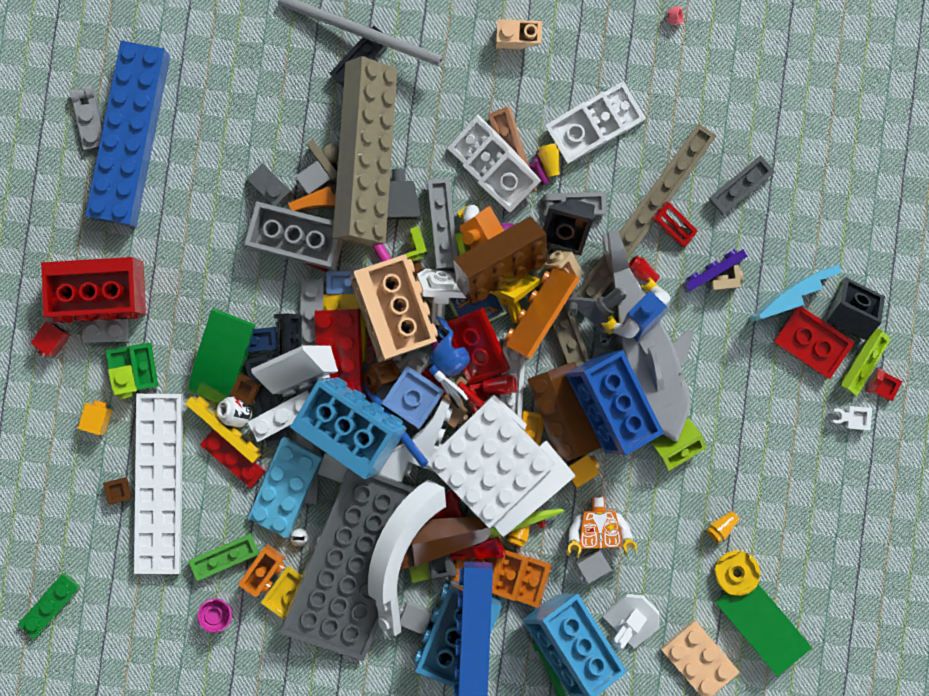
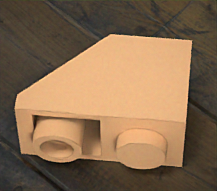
(518, 34)

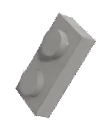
(105, 331)

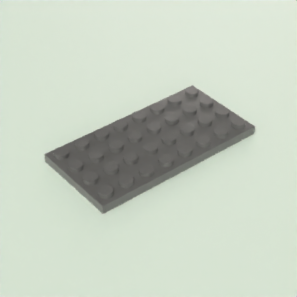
(332, 595)

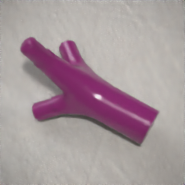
(538, 170)

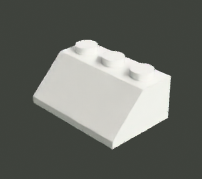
(296, 369)

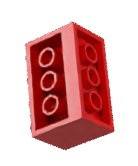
(90, 288)

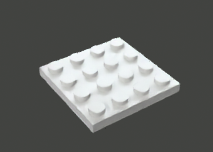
(490, 462)

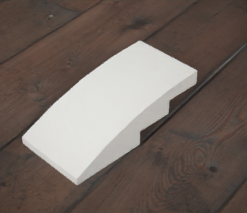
(595, 122)
(494, 164)
(538, 494)

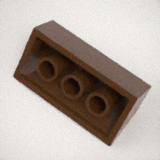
(563, 414)

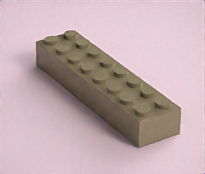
(365, 152)

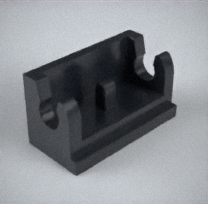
(289, 332)

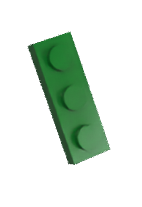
(49, 605)

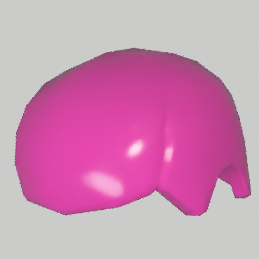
(214, 615)

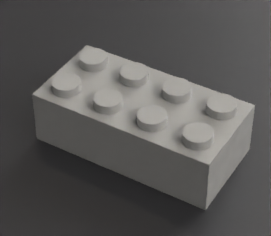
(293, 236)

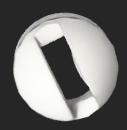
(299, 533)

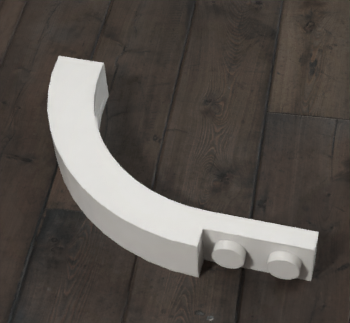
(392, 546)

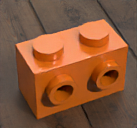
(262, 570)

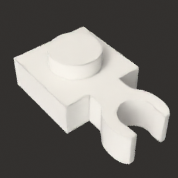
(855, 417)

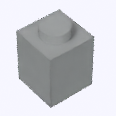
(313, 179)
(592, 566)
(415, 617)

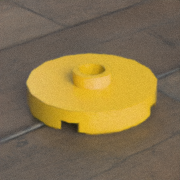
(749, 573)

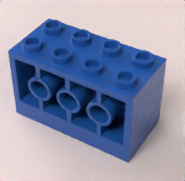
(614, 403)

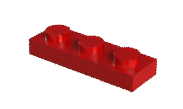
(232, 458)

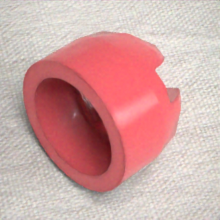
(675, 15)

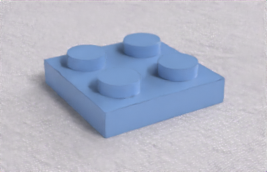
(413, 397)

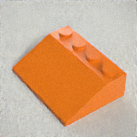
(541, 313)

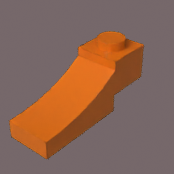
(320, 199)

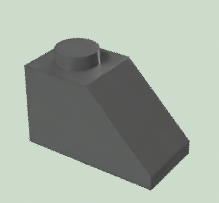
(270, 186)

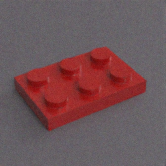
(479, 339)
(813, 342)

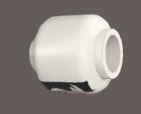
(234, 412)

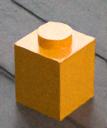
(95, 417)
(584, 468)

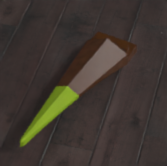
(448, 535)

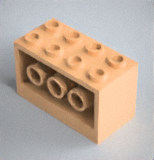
(382, 319)

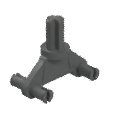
(596, 310)

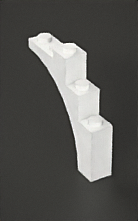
(398, 462)

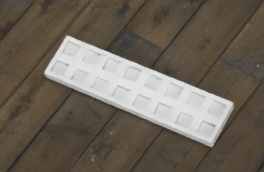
(158, 484)

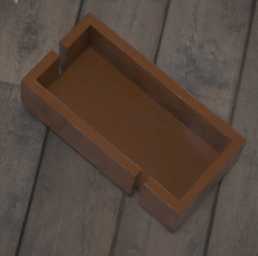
(501, 260)

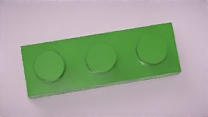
(224, 557)

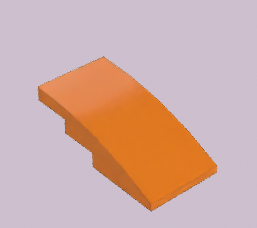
(515, 576)

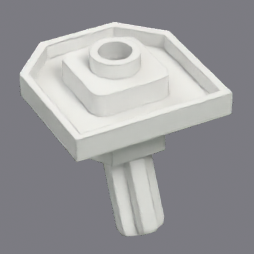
(439, 287)
(633, 620)

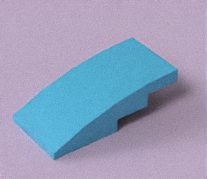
(792, 295)

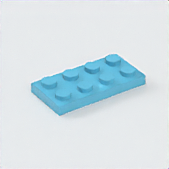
(285, 487)

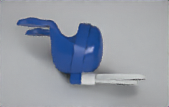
(448, 363)

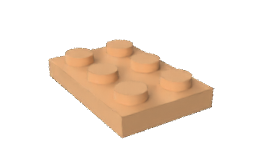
(699, 659)

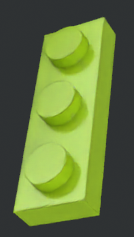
(865, 362)

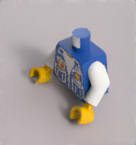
(642, 315)

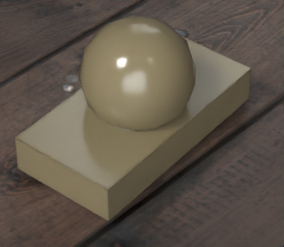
(327, 157)

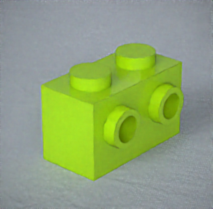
(675, 453)

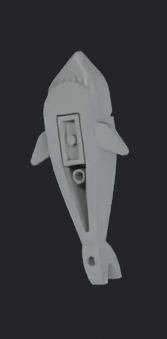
(654, 356)

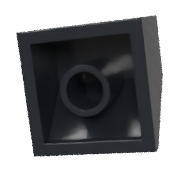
(568, 225)
(856, 309)

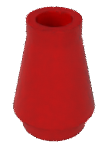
(642, 269)
(503, 385)

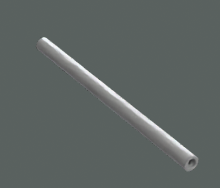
(362, 31)

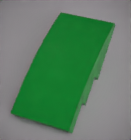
(220, 355)
(765, 628)

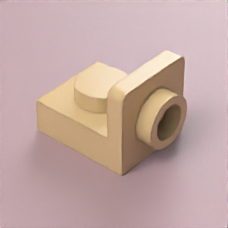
(564, 262)
(724, 283)

